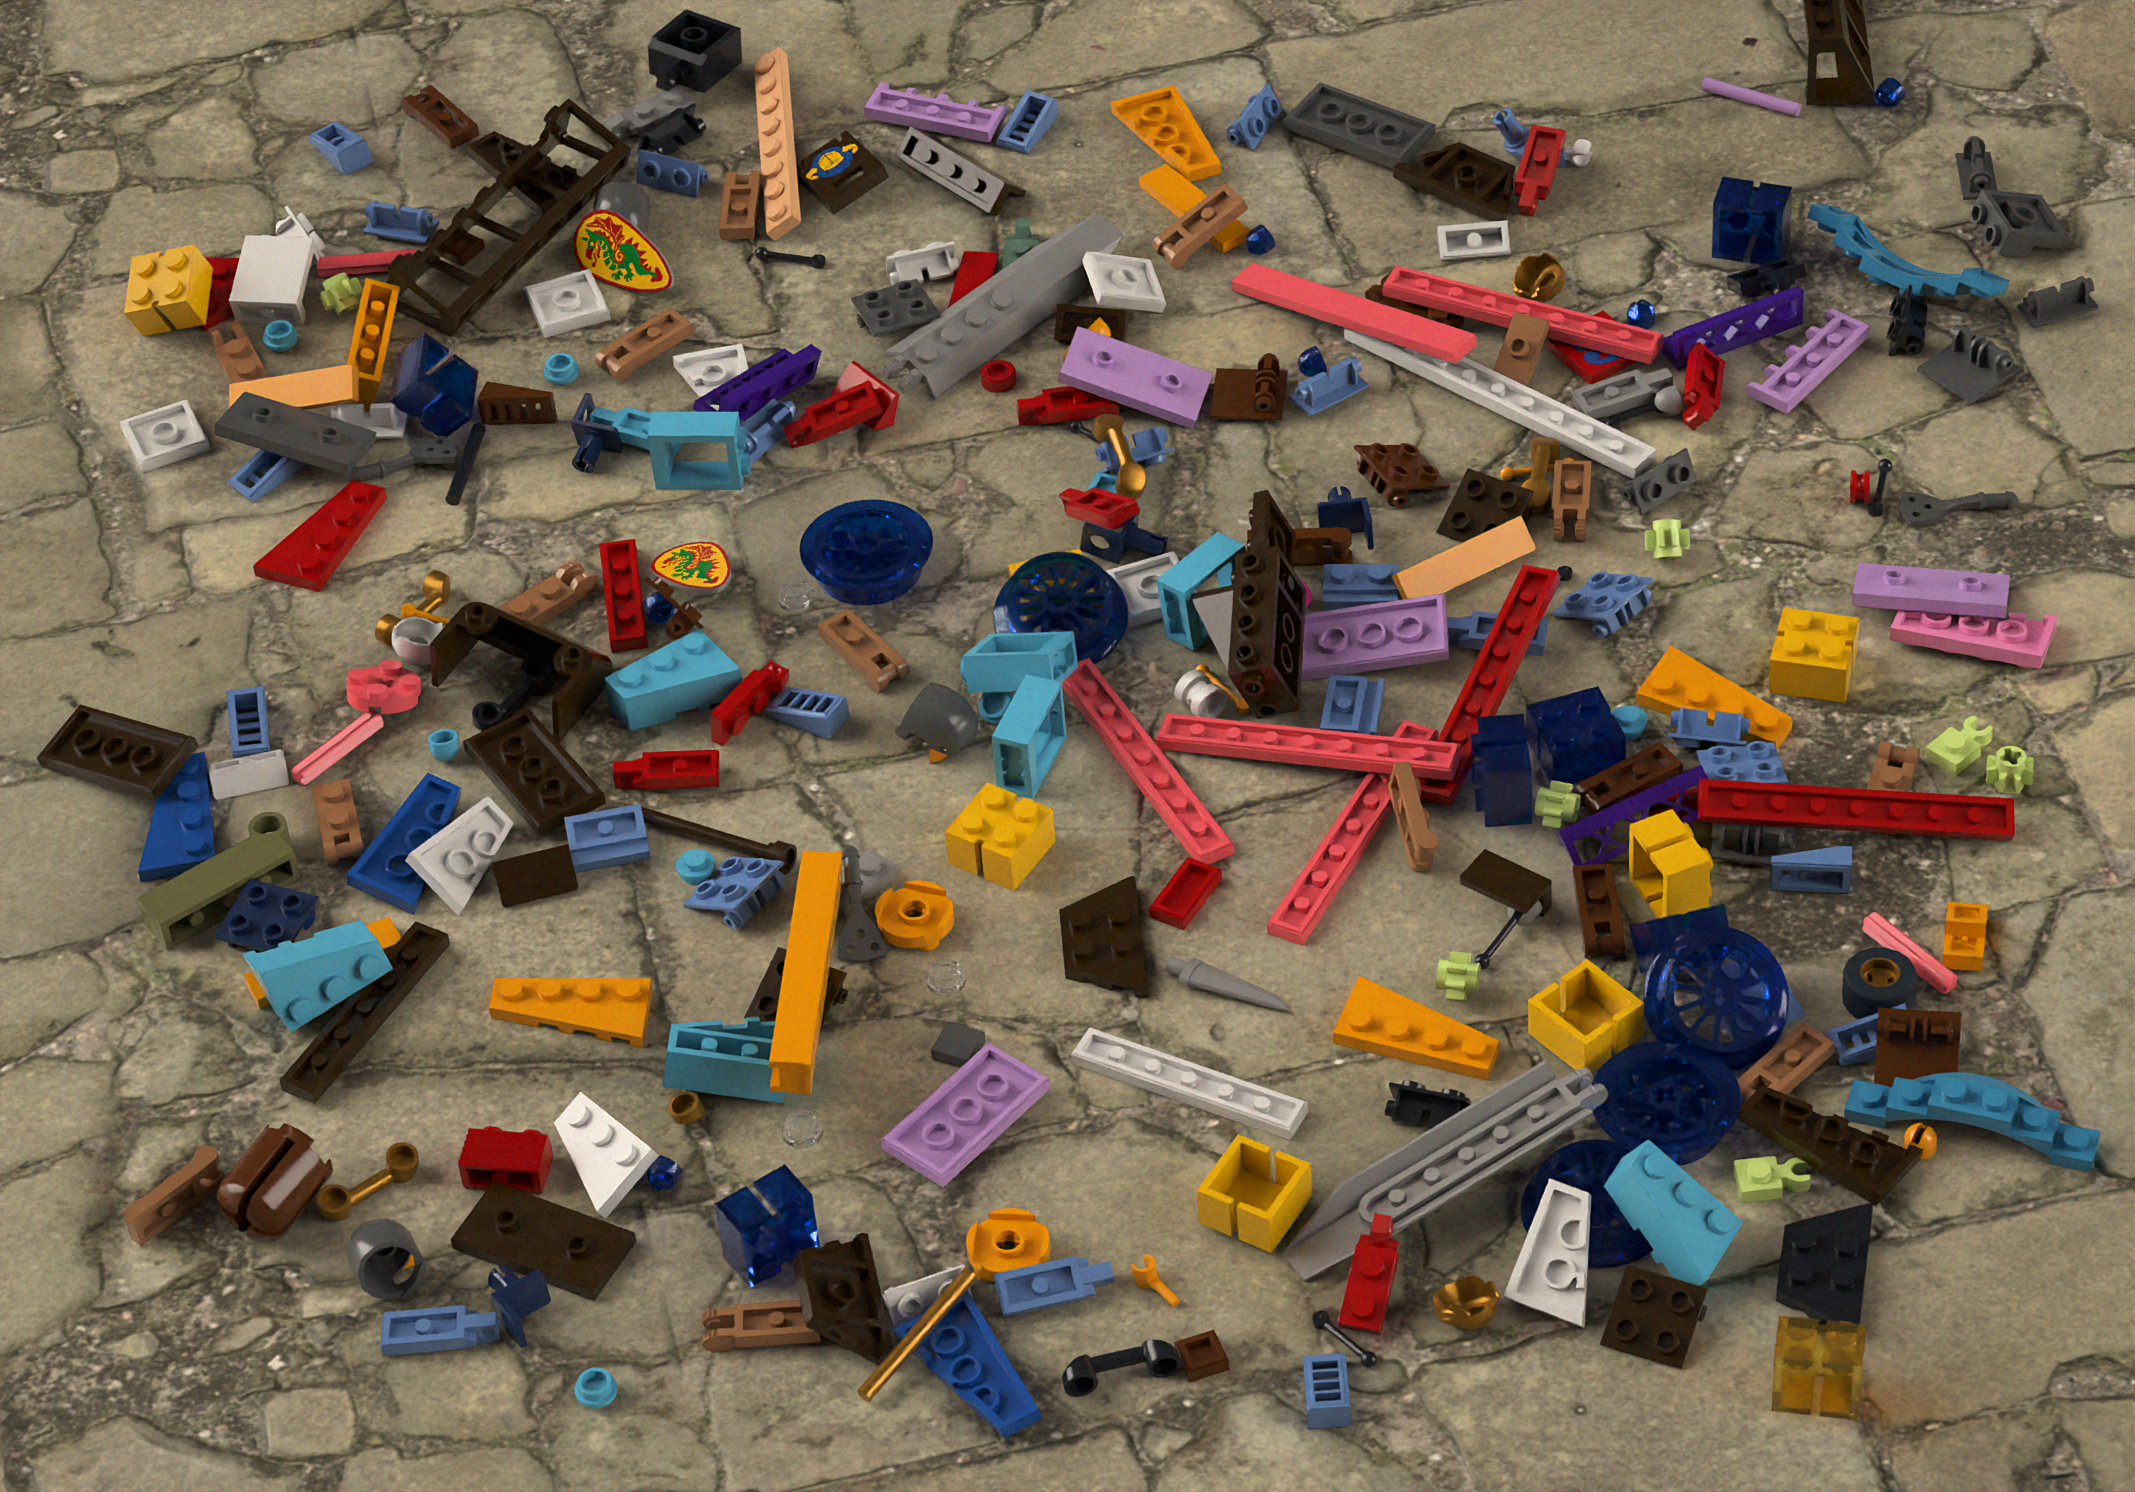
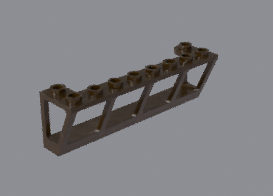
(1840, 29)
(409, 268)

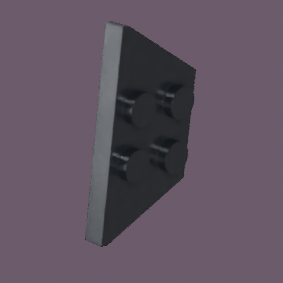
(1826, 1264)

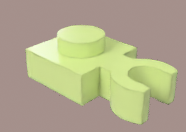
(1958, 749)
(1764, 1179)

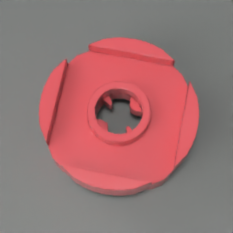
(383, 687)

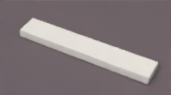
(1190, 1083)

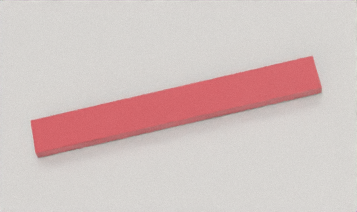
(1499, 309)
(1354, 313)
(1307, 746)
(1146, 765)
(1339, 851)

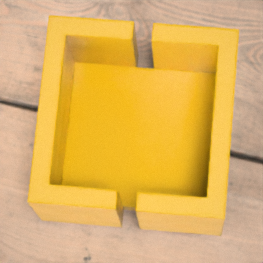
(173, 282)
(1813, 655)
(1009, 832)
(1669, 864)
(1594, 1017)
(1245, 1200)

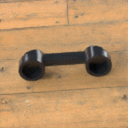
(535, 680)
(1160, 1358)

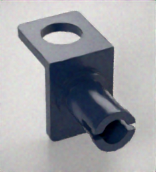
(592, 437)
(1346, 513)
(1129, 538)
(517, 1298)

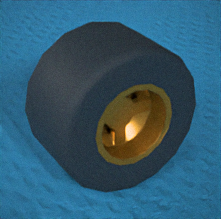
(1878, 980)

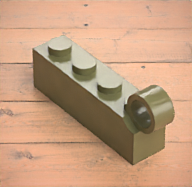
(210, 889)

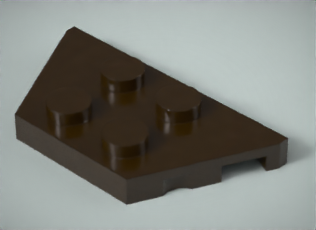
(1464, 179)
(1105, 939)
(844, 1296)

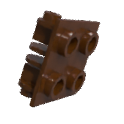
(1250, 392)
(1396, 470)
(683, 619)
(1915, 1044)

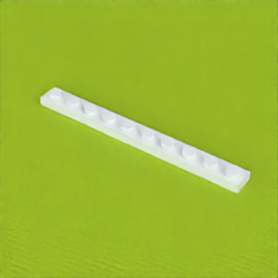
(1520, 405)

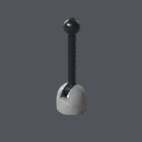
(1666, 403)
(1515, 918)

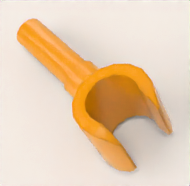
(1149, 1278)

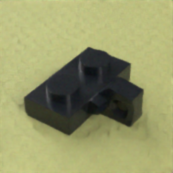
(1769, 277)

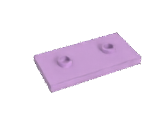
(1135, 377)
(1931, 590)
(1375, 637)
(965, 1114)

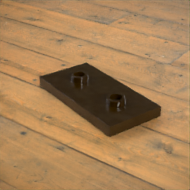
(117, 752)
(534, 772)
(537, 1234)

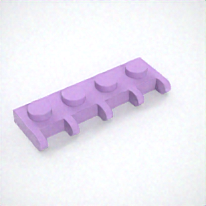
(934, 114)
(1811, 363)

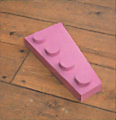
(1989, 639)

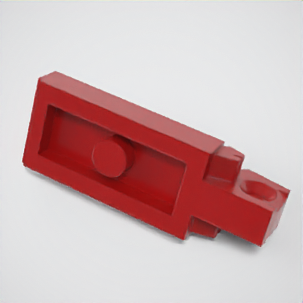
(1538, 166)
(1702, 385)
(1063, 405)
(834, 415)
(1099, 507)
(745, 700)
(669, 770)
(1370, 1278)

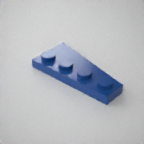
(180, 824)
(383, 866)
(975, 1367)

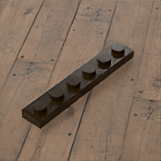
(364, 1014)

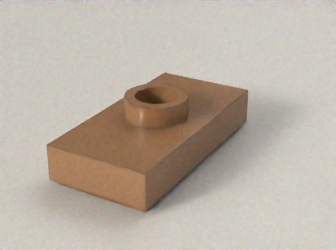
(1522, 347)

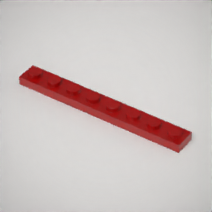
(1493, 671)
(1856, 809)

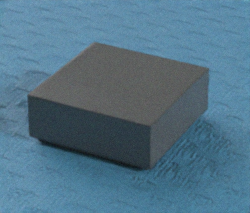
(957, 1044)

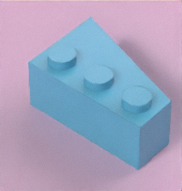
(672, 681)
(318, 972)
(722, 1059)
(1673, 1213)

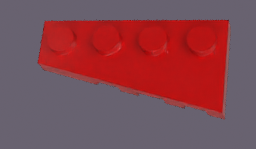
(324, 539)

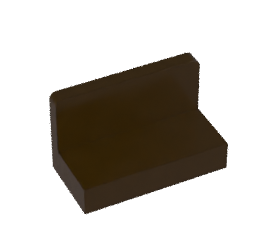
(1071, 316)
(535, 875)
(1508, 883)

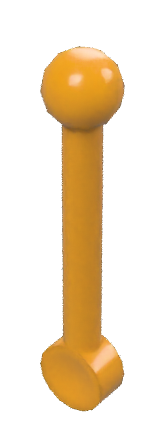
(1508, 473)
(409, 610)
(1241, 705)

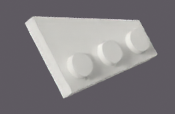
(711, 368)
(461, 852)
(603, 1152)
(1555, 1256)

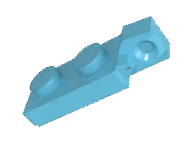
(631, 424)

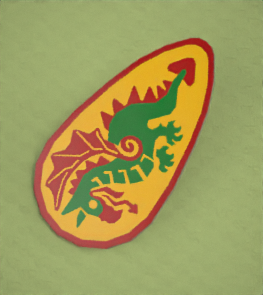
(620, 253)
(694, 568)

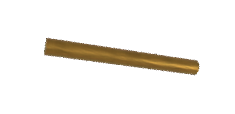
(916, 1334)

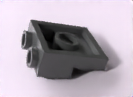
(2017, 222)

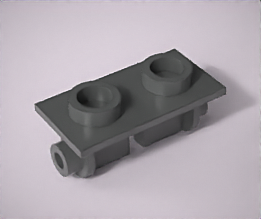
(1975, 169)
(2051, 306)
(1660, 482)

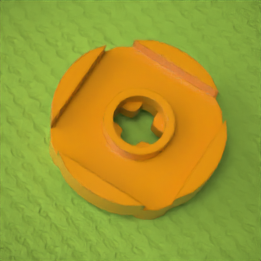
(917, 932)
(1006, 1225)

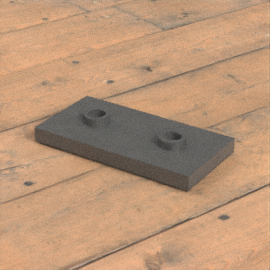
(1359, 126)
(295, 433)

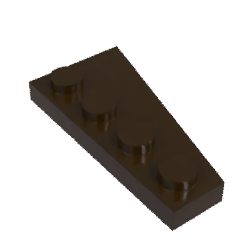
(497, 151)
(1845, 1154)

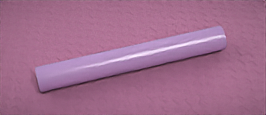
(1751, 96)

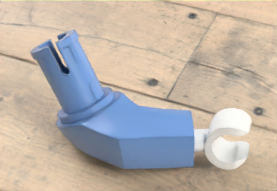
(1517, 136)

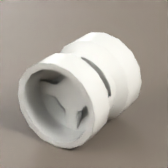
(1200, 695)

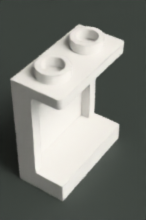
(272, 279)

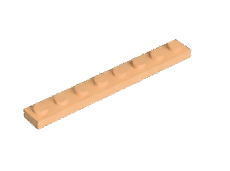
(776, 144)

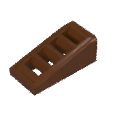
(503, 405)

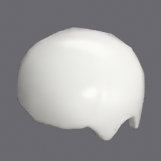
(412, 639)

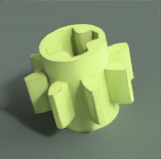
(341, 293)
(1667, 539)
(2009, 770)
(1557, 804)
(1458, 976)

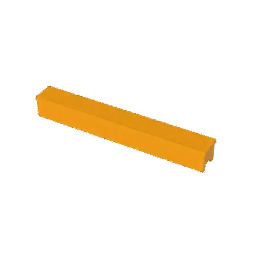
(806, 972)

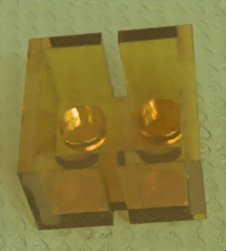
(1814, 1350)

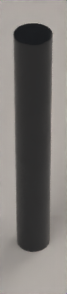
(465, 464)

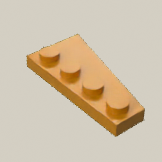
(1170, 130)
(1687, 683)
(584, 1004)
(1406, 1030)

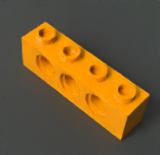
(372, 336)

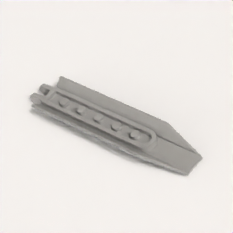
(1000, 309)
(1444, 1163)

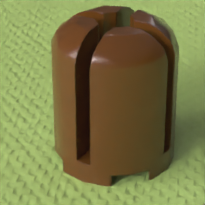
(272, 1183)

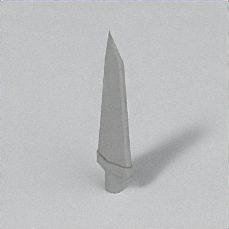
(1207, 977)

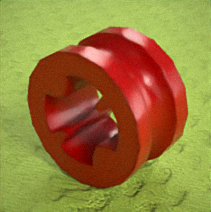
(1859, 486)

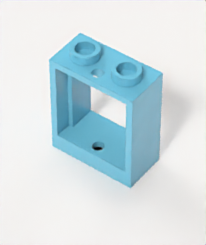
(697, 428)
(1178, 583)
(1004, 659)
(1029, 736)

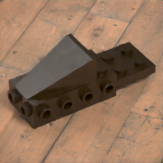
(1261, 615)

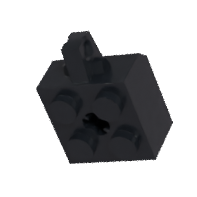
(694, 52)

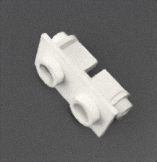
(299, 226)
(935, 258)
(382, 418)
(917, 1296)

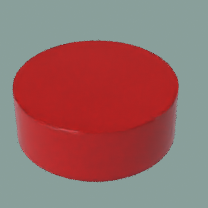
(998, 376)

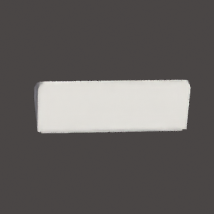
(1473, 240)
(248, 774)

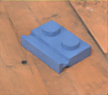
(1358, 585)
(1352, 704)
(607, 838)

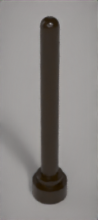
(773, 851)

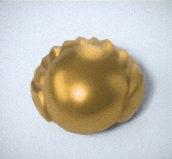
(1539, 278)
(1467, 1302)

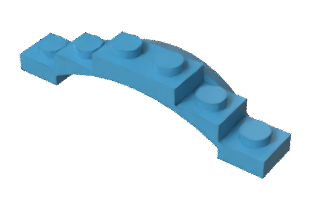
(1887, 268)
(1976, 1102)

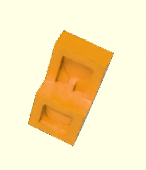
(1965, 936)

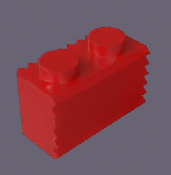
(507, 1158)

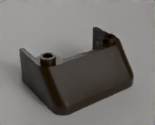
(525, 639)

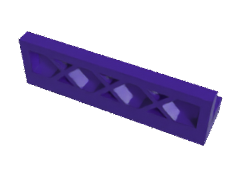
(1737, 326)
(763, 382)
(1623, 810)

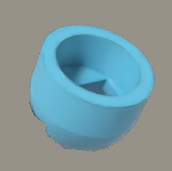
(444, 744)

